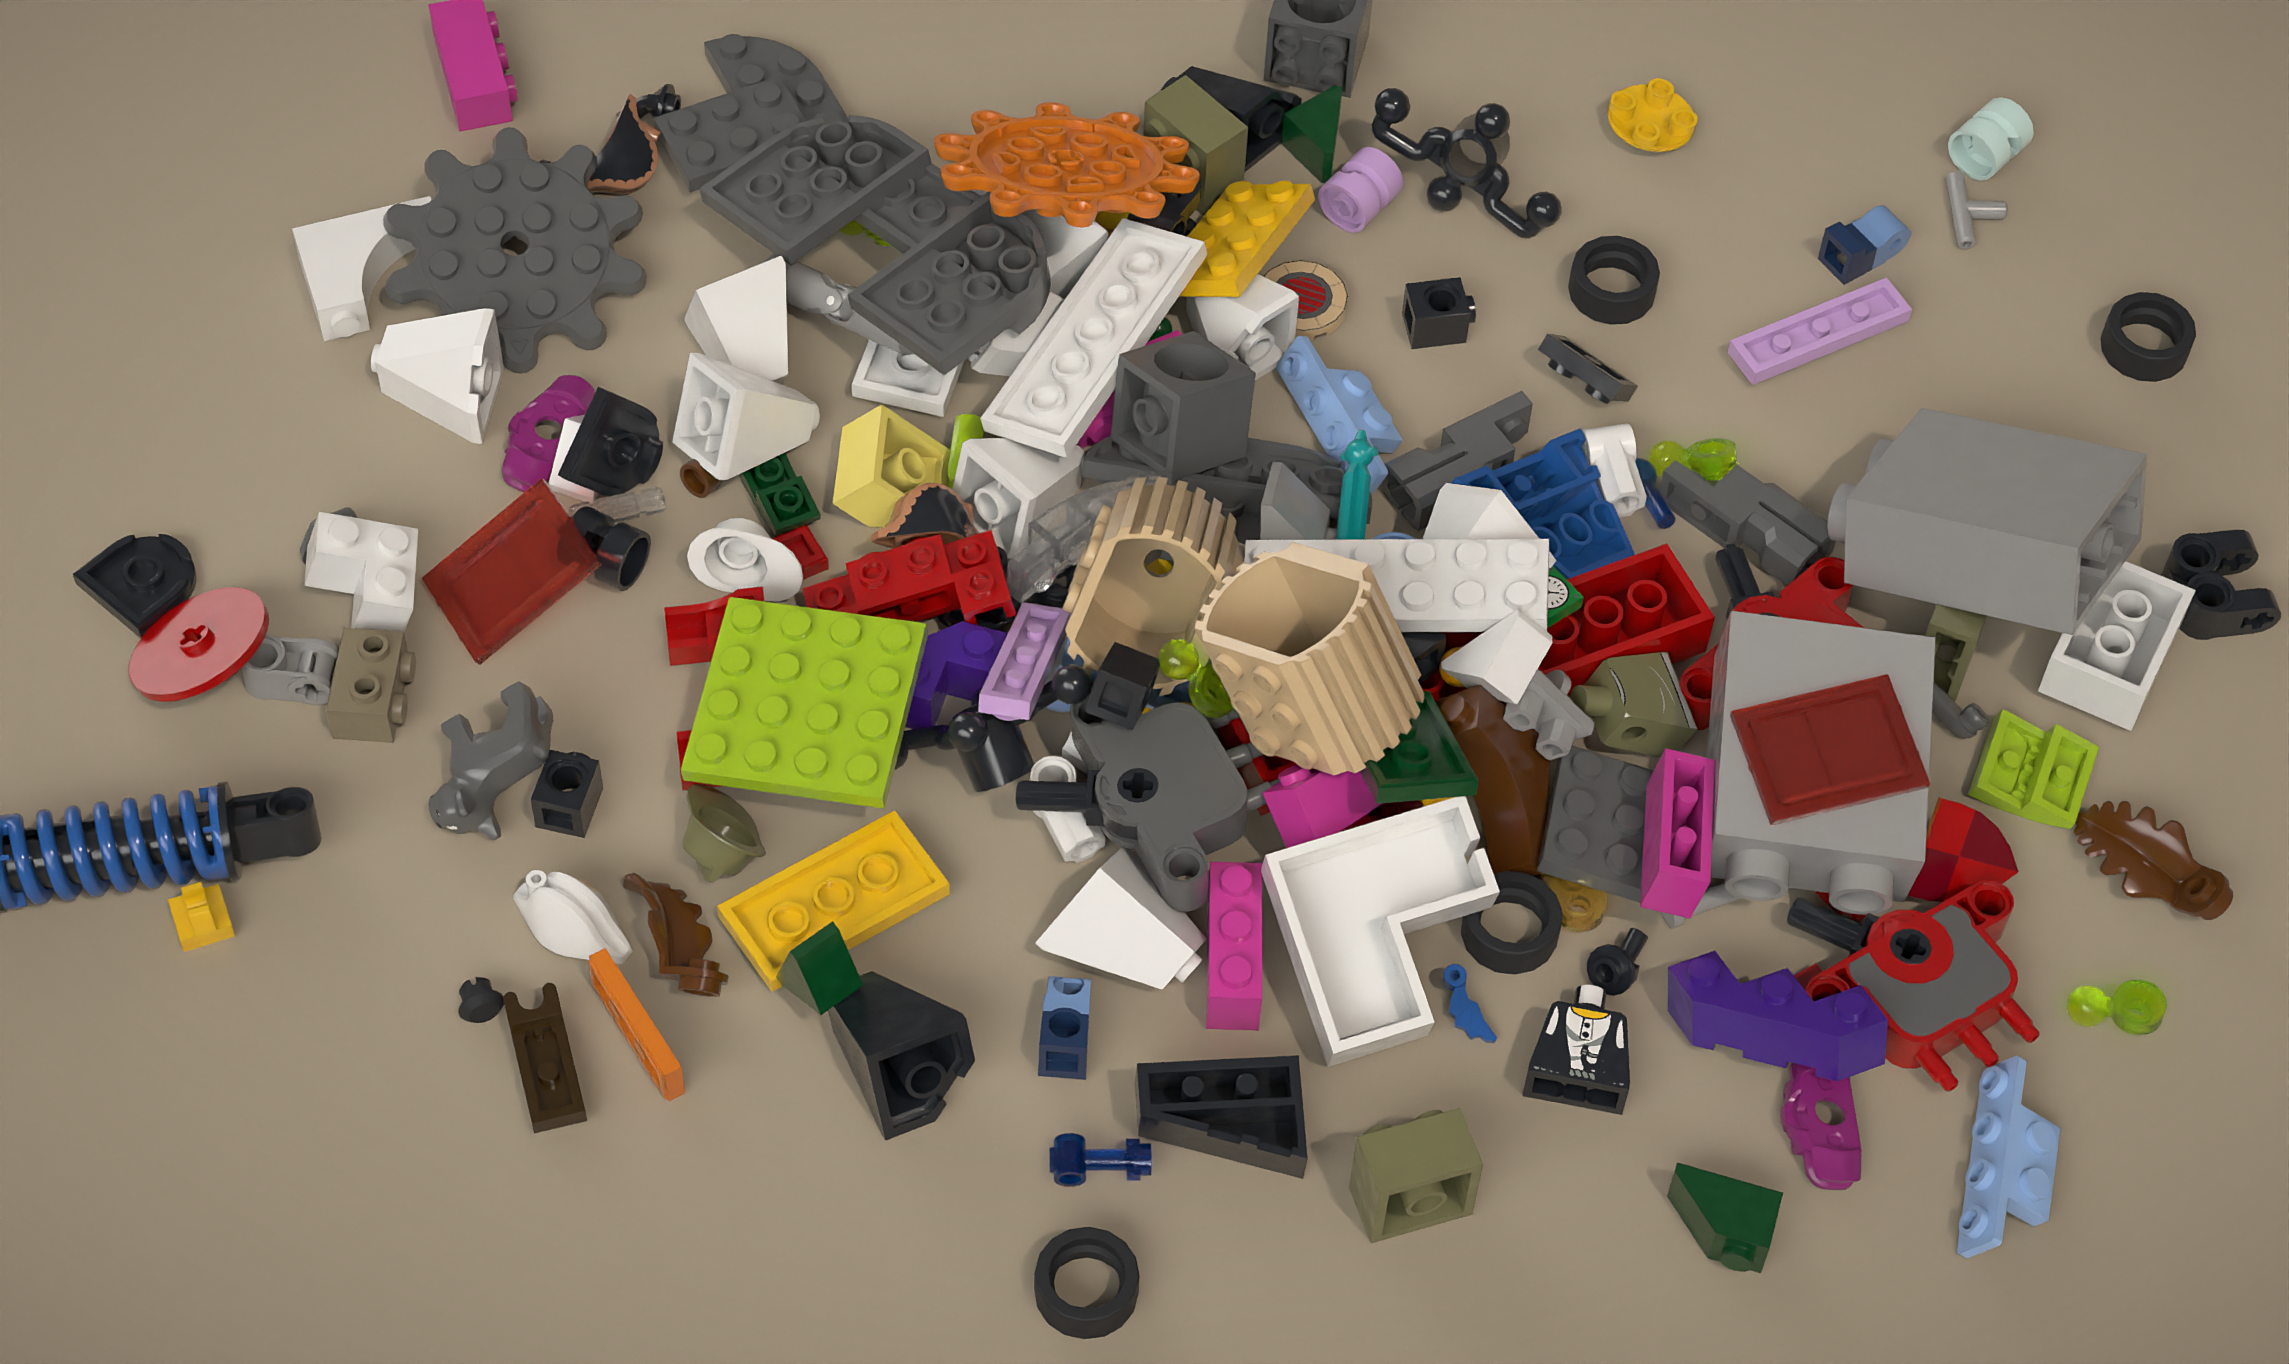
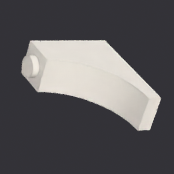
(344, 263)

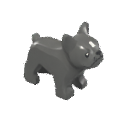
(491, 762)

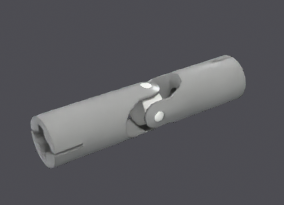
(819, 294)

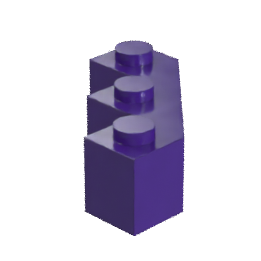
(954, 665)
(1776, 1019)

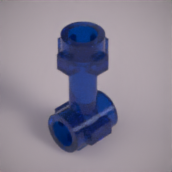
(1071, 1159)

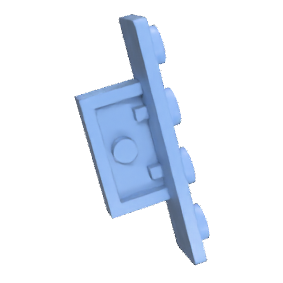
(1338, 406)
(2008, 1163)

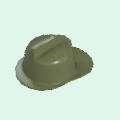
(719, 833)

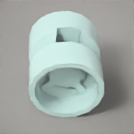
(1990, 138)

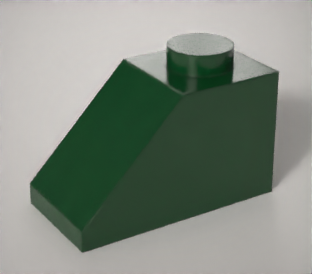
(1726, 1216)

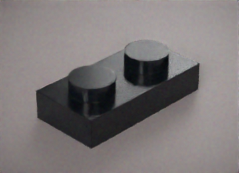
(1571, 360)

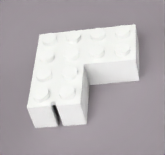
(1347, 913)

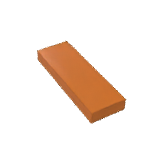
(636, 1025)

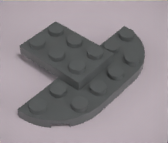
(766, 93)
(1236, 483)

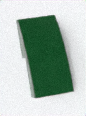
(780, 495)

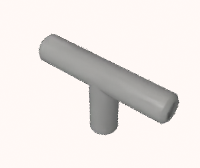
(1965, 210)

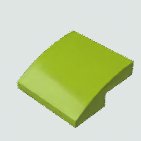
(2033, 771)

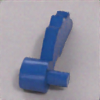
(1465, 1011)

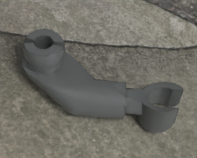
(1962, 722)

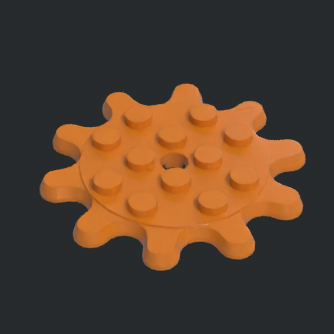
(1065, 164)

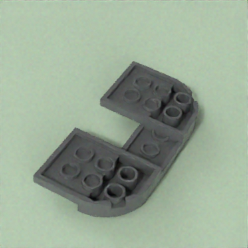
(961, 264)

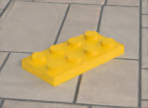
(1244, 233)
(856, 882)

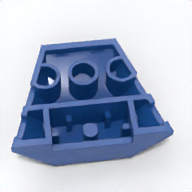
(1561, 503)

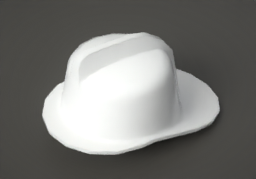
(744, 556)

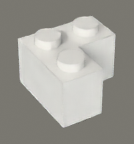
(369, 561)

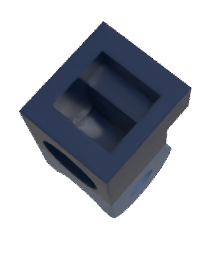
(1863, 242)
(1065, 1028)

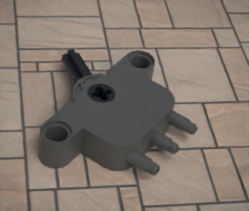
(1158, 792)

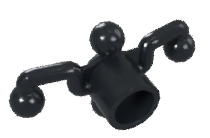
(1443, 148)
(994, 747)

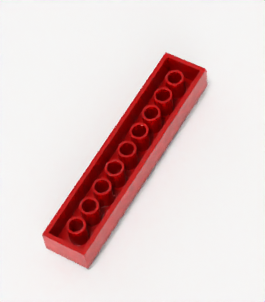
(1625, 611)

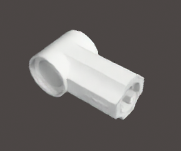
(1615, 456)
(1067, 829)

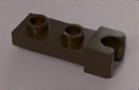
(545, 1062)

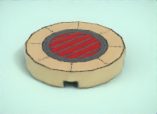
(1320, 293)

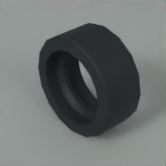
(1620, 254)
(2155, 311)
(1509, 956)
(1080, 1244)

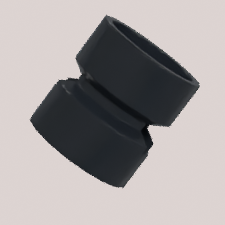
(618, 547)

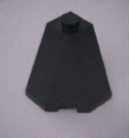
(1253, 104)
(901, 1051)

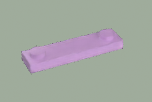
(1819, 331)
(1024, 662)

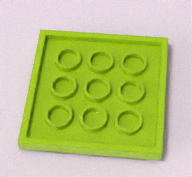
(805, 702)

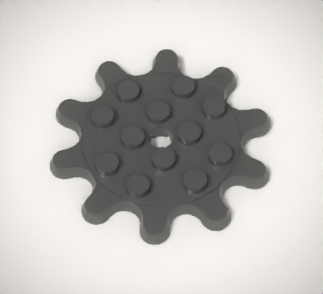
(548, 208)

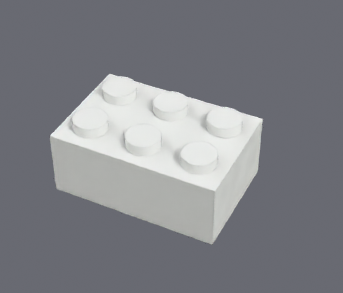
(2118, 646)

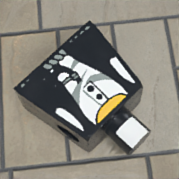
(1582, 1055)

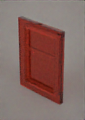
(511, 571)
(1829, 749)

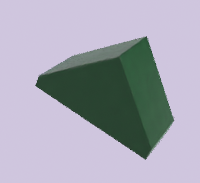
(1312, 132)
(820, 970)

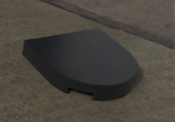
(613, 446)
(139, 579)

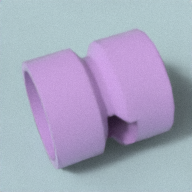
(1361, 189)

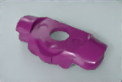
(529, 455)
(1828, 1151)

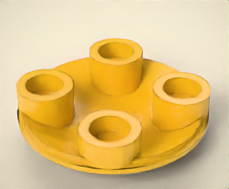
(1652, 116)

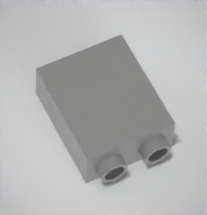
(1991, 519)
(1854, 853)

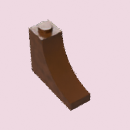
(1510, 778)

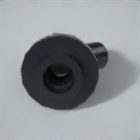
(658, 103)
(1614, 966)

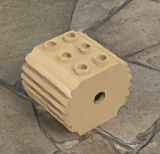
(1128, 604)
(1312, 658)

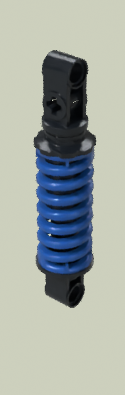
(126, 848)

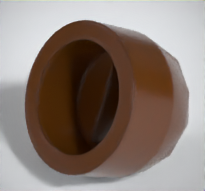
(697, 479)

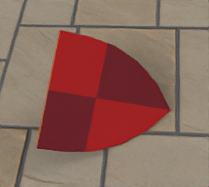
(1960, 852)

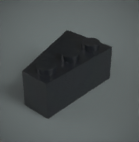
(1227, 1109)

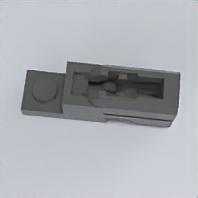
(1465, 447)
(1751, 513)

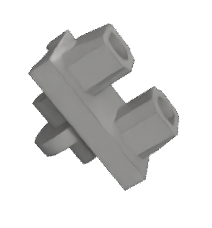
(1550, 713)

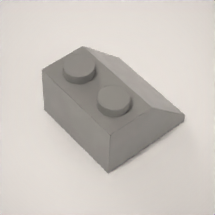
(1292, 509)

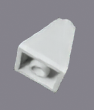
(1067, 249)
(738, 418)
(1013, 486)
(1476, 514)

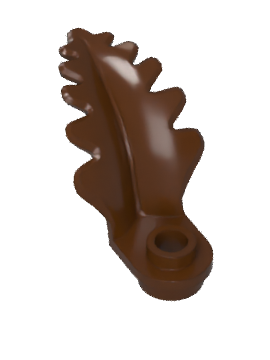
(2153, 859)
(679, 938)

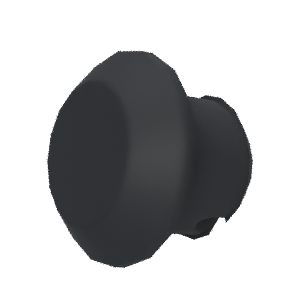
(479, 1001)

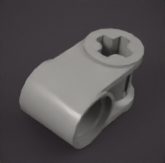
(291, 670)

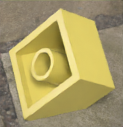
(882, 462)

